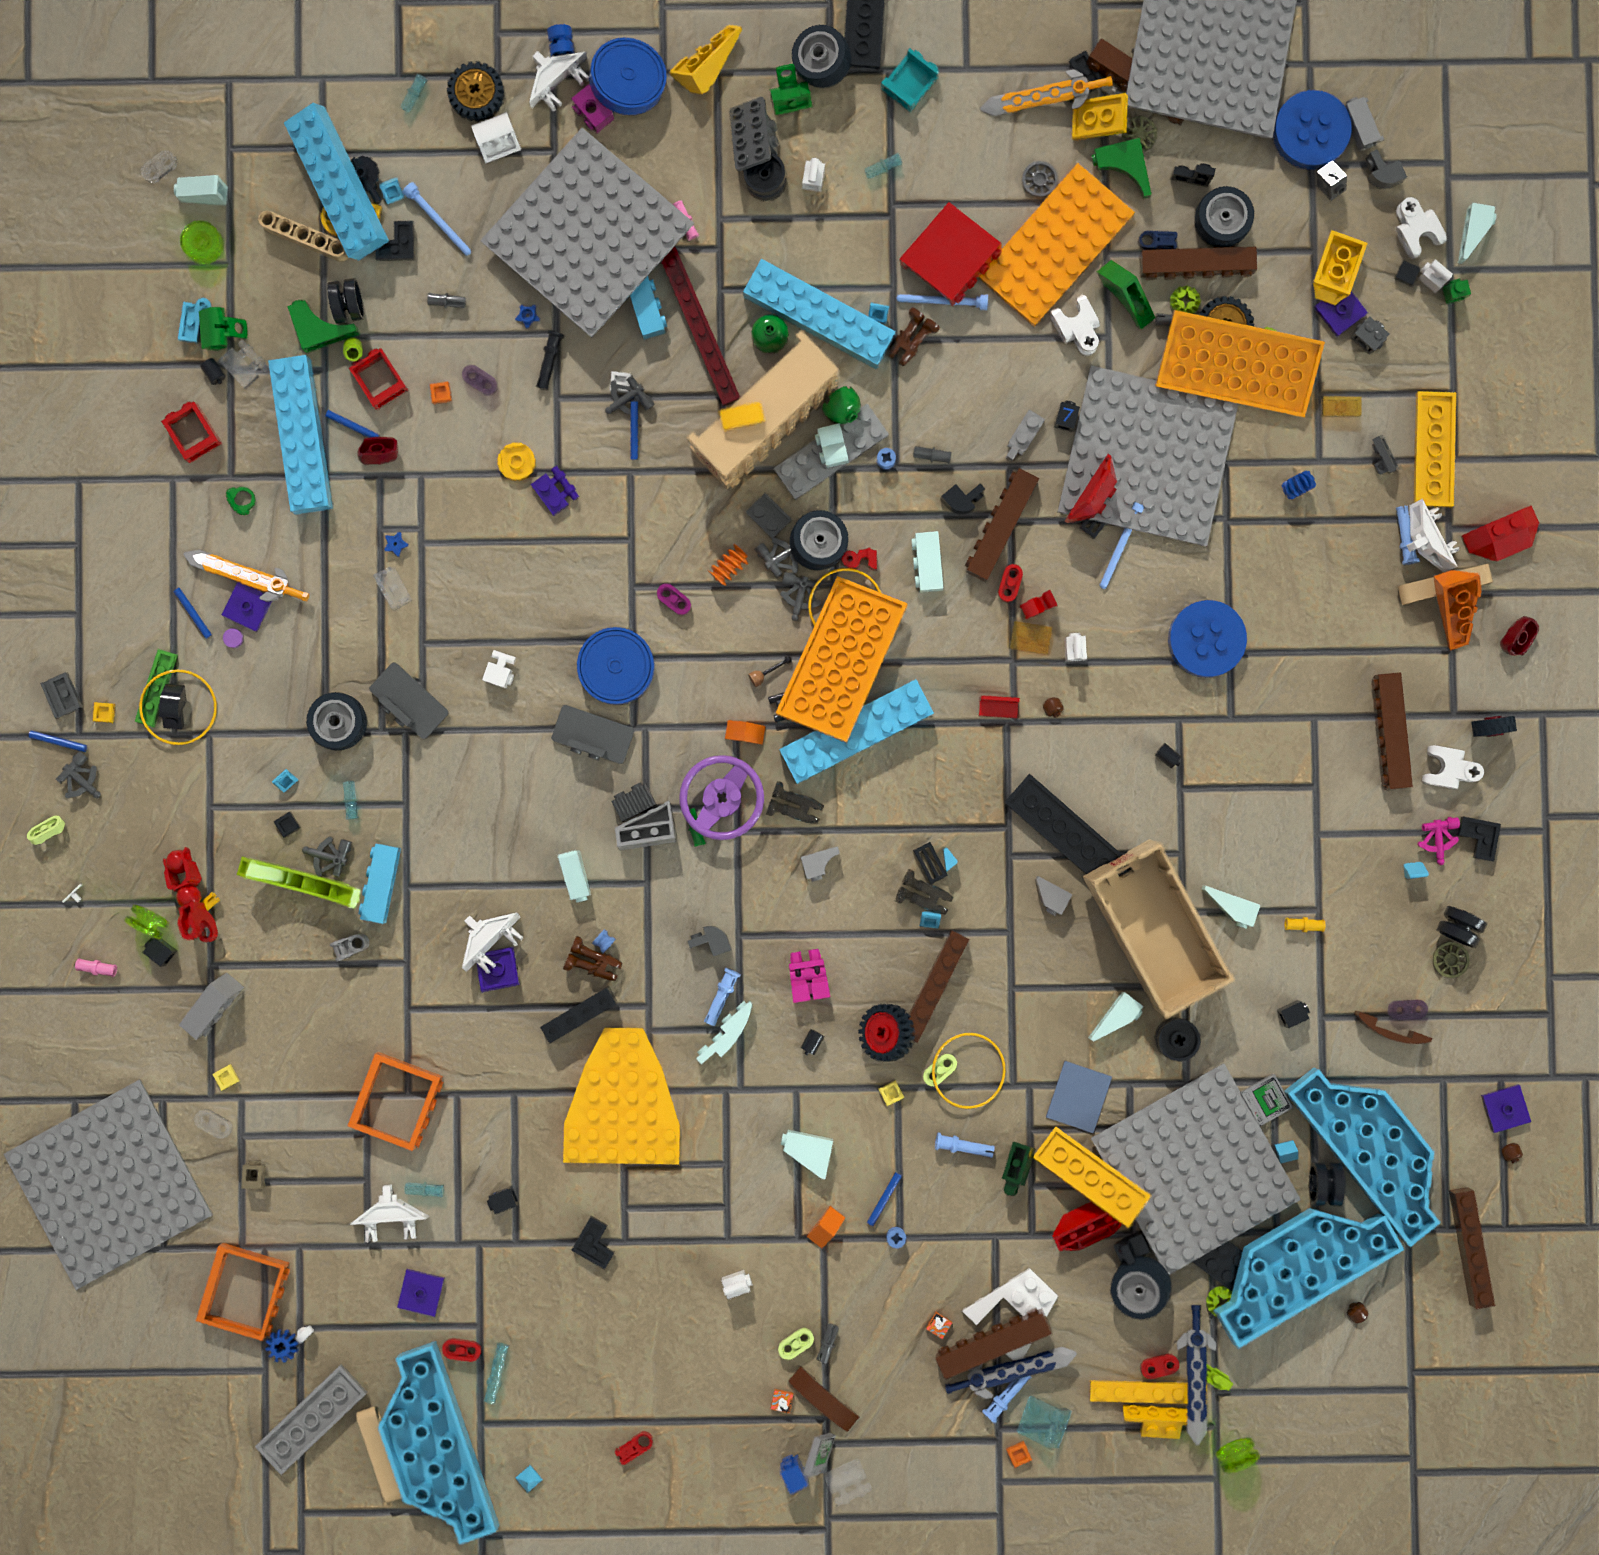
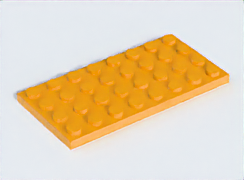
(1056, 244)
(1239, 363)
(841, 659)

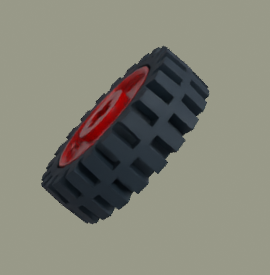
(886, 1032)

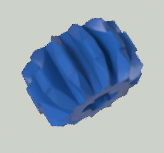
(1298, 485)
(275, 1349)

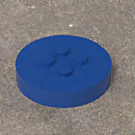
(627, 76)
(1312, 129)
(1207, 639)
(615, 666)

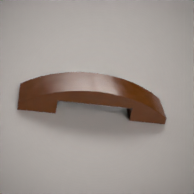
(1412, 1037)
(823, 1399)

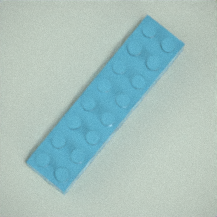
(336, 181)
(818, 314)
(300, 434)
(875, 723)

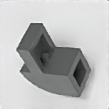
(1384, 176)
(715, 937)

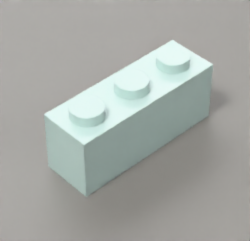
(927, 562)

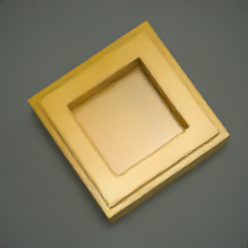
(103, 712)

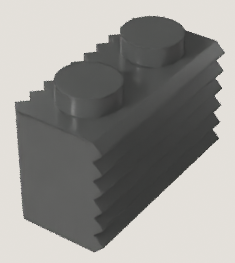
(633, 802)

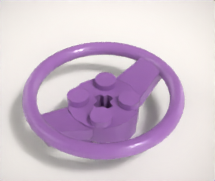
(712, 809)

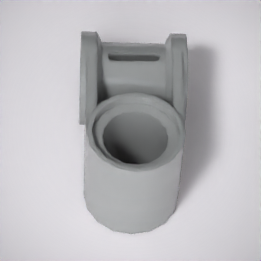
(346, 947)

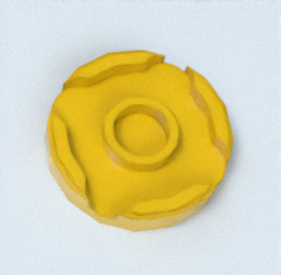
(516, 461)

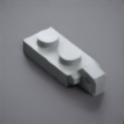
(1024, 434)

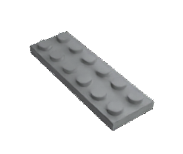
(804, 468)
(311, 1419)

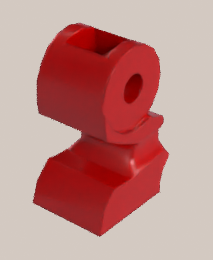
(853, 560)
(1038, 605)

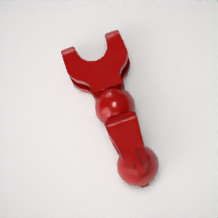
(192, 912)

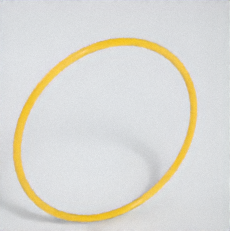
(831, 572)
(178, 743)
(933, 1070)

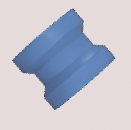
(884, 461)
(603, 941)
(896, 1233)

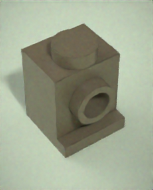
(249, 1181)

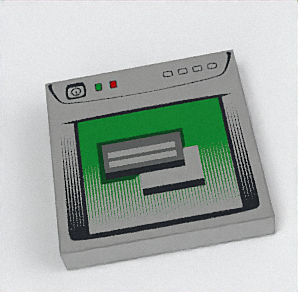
(1266, 1099)
(819, 1454)

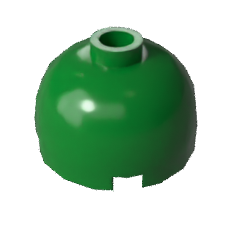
(773, 341)
(843, 406)

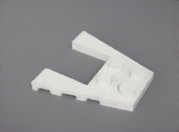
(1023, 1293)

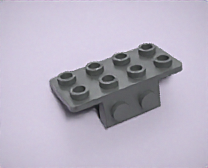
(752, 134)
(408, 701)
(592, 734)

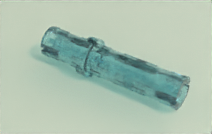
(496, 1373)

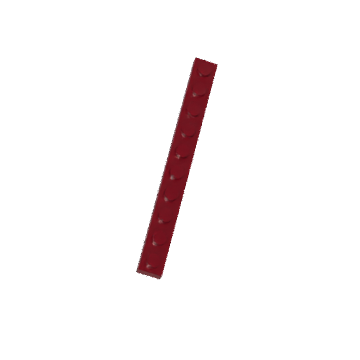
(700, 328)

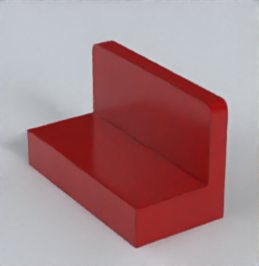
(998, 706)

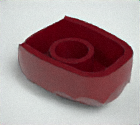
(378, 450)
(1520, 636)

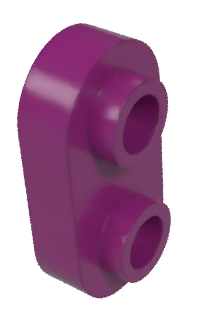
(674, 599)

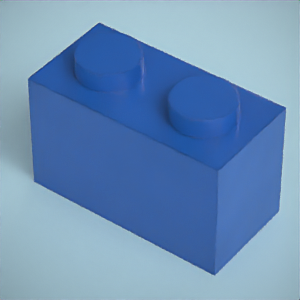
(792, 1473)

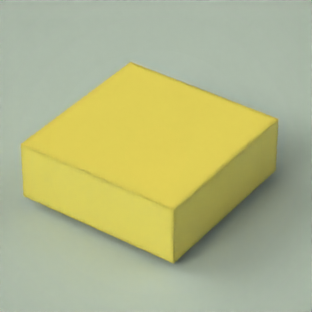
(226, 1077)
(891, 1093)

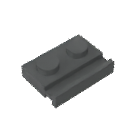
(768, 516)
(61, 695)

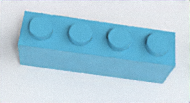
(647, 311)
(380, 883)

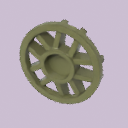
(1140, 131)
(1450, 959)

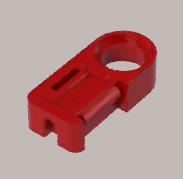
(632, 1448)

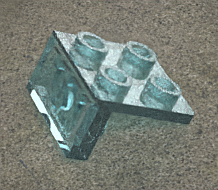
(1044, 1422)

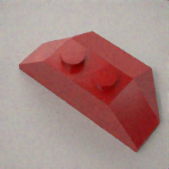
(1095, 493)
(1503, 536)
(1084, 1227)

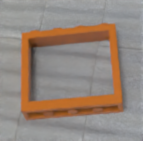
(366, 1090)
(213, 1281)

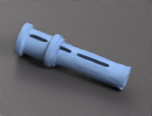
(1404, 526)
(725, 988)
(954, 1145)
(1000, 1403)

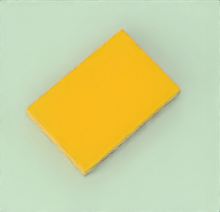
(1100, 117)

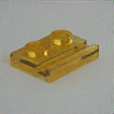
(1030, 637)

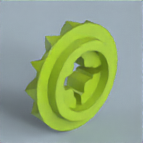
(1179, 293)
(1212, 1299)

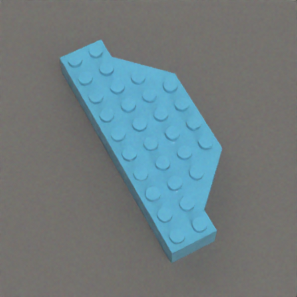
(1374, 1147)
(1300, 1267)
(433, 1449)

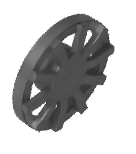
(1039, 179)

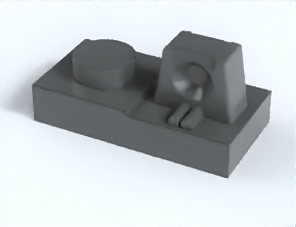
(1388, 463)

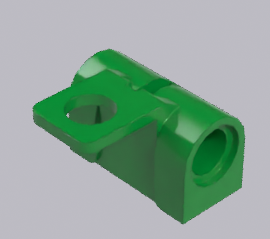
(789, 94)
(216, 328)

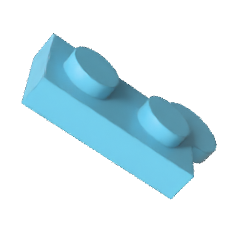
(189, 324)

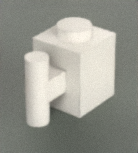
(813, 175)
(1434, 275)
(1075, 647)
(498, 673)
(736, 1284)

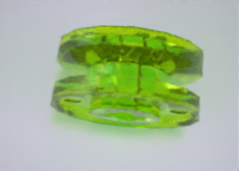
(191, 240)
(147, 921)
(1237, 1455)

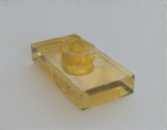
(1341, 406)

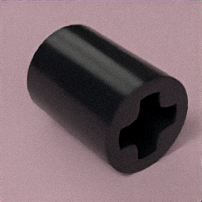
(212, 371)
(1168, 755)
(812, 1042)

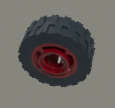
(1494, 726)

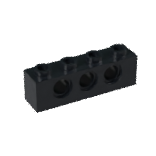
(579, 1015)

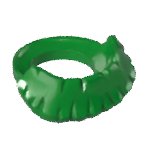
(240, 509)

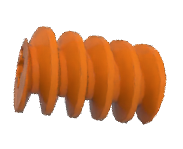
(729, 565)

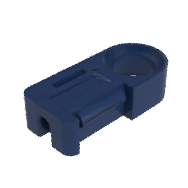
(1160, 240)

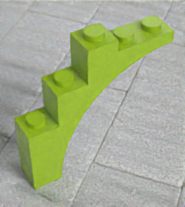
(299, 881)

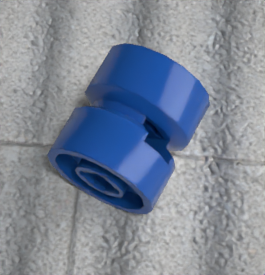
(560, 39)

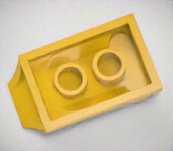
(1338, 267)

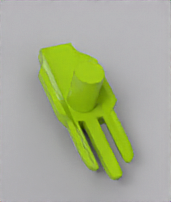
(1218, 1379)

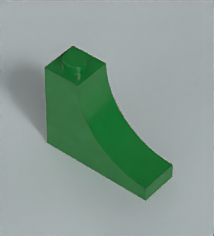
(1125, 158)
(1128, 291)
(314, 332)

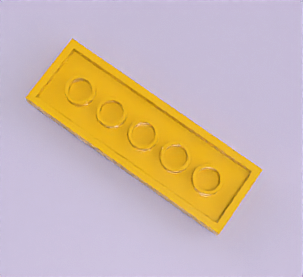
(1435, 448)
(1092, 1177)

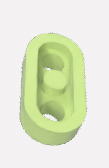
(45, 830)
(941, 1071)
(796, 1343)

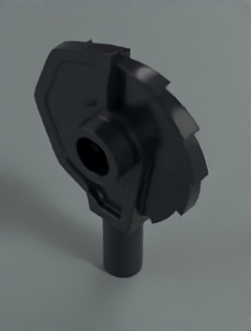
(368, 175)

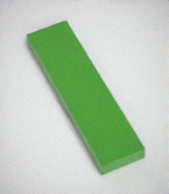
(163, 662)

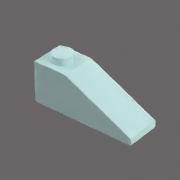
(1477, 223)
(1236, 908)
(1121, 1013)

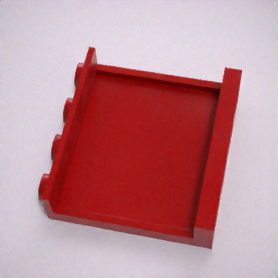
(951, 253)

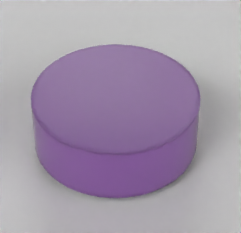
(233, 638)

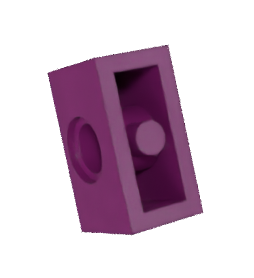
(597, 119)

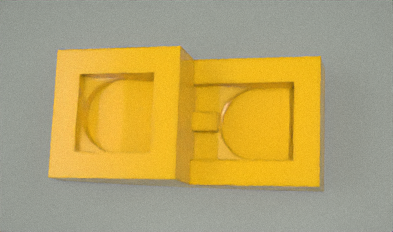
(742, 416)

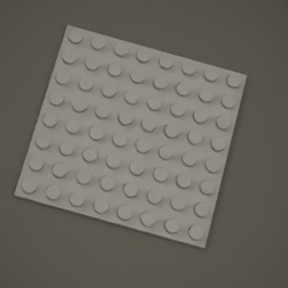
(1212, 61)
(587, 232)
(1163, 451)
(1201, 1165)
(108, 1184)

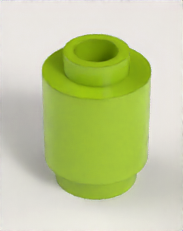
(352, 354)

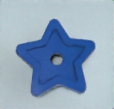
(527, 320)
(390, 544)

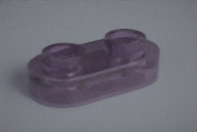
(480, 380)
(1408, 1009)

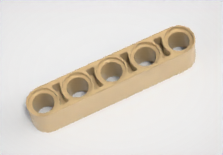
(297, 230)
(1425, 588)
(368, 1422)

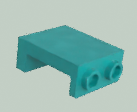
(910, 80)

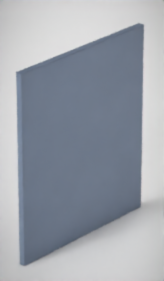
(1078, 1096)

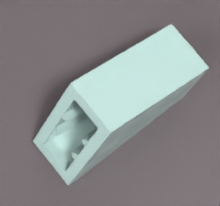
(201, 190)
(574, 875)
(809, 1150)

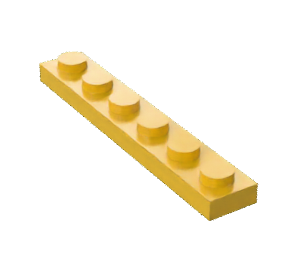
(1139, 1392)

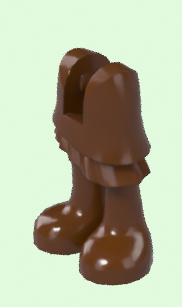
(903, 339)
(596, 969)

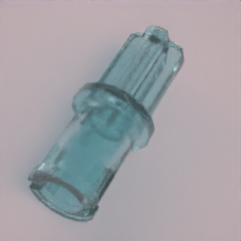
(413, 93)
(883, 166)
(350, 800)
(424, 1189)

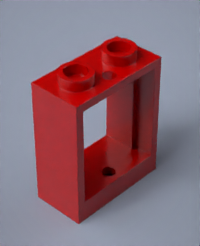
(387, 395)
(200, 448)

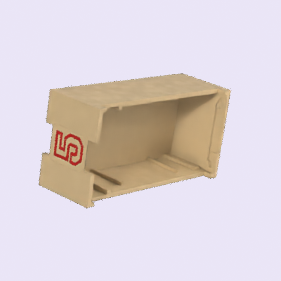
(786, 396)
(1158, 928)

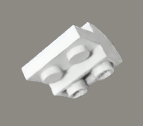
(496, 137)

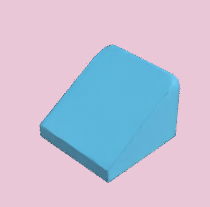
(391, 190)
(949, 859)
(1415, 870)

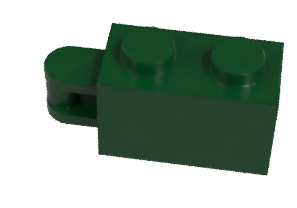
(1017, 1167)

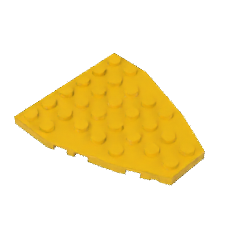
(622, 1105)

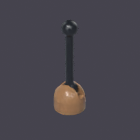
(757, 677)

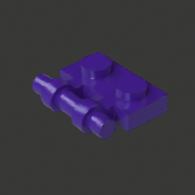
(550, 494)

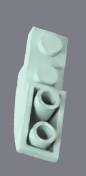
(732, 1027)

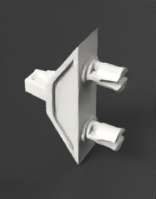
(552, 72)
(1428, 538)
(484, 935)
(390, 1210)

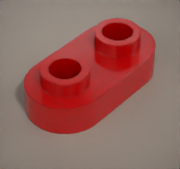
(1009, 583)
(462, 1350)
(1159, 1364)

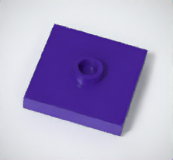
(1342, 315)
(246, 607)
(504, 973)
(1506, 1108)
(420, 1292)

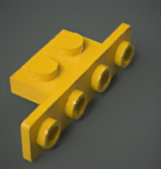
(1157, 1421)

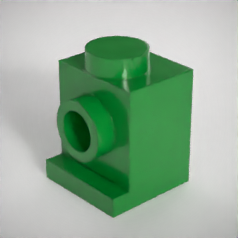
(1456, 291)

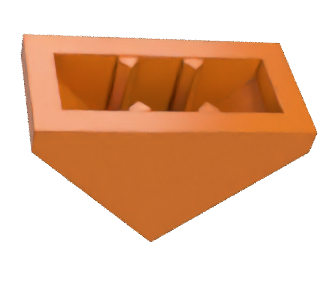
(745, 732)
(826, 1227)

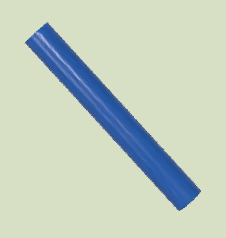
(350, 424)
(634, 431)
(192, 612)
(57, 741)
(884, 1199)

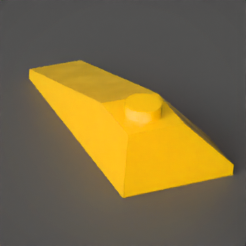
(704, 67)

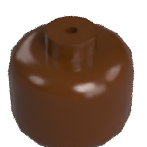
(1053, 707)
(1512, 1152)
(1357, 1312)

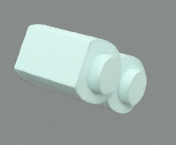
(832, 446)

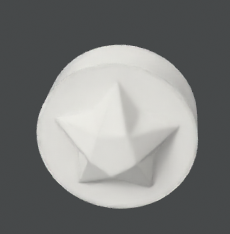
(303, 1333)

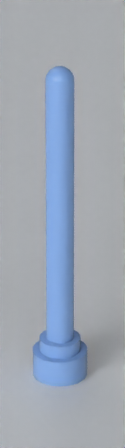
(411, 191)
(980, 301)
(1119, 549)

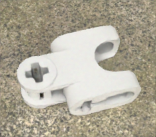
(1415, 224)
(1079, 327)
(1452, 768)

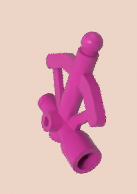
(1437, 828)

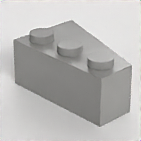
(649, 829)
(210, 1006)

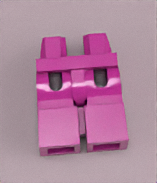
(800, 988)

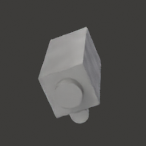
(1363, 125)

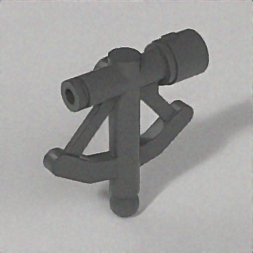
(636, 390)
(773, 562)
(804, 585)
(71, 771)
(339, 859)

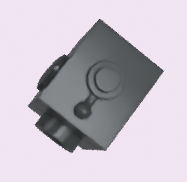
(1331, 180)
(1370, 335)

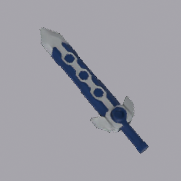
(1007, 1372)
(1196, 1372)

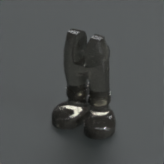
(802, 801)
(932, 891)

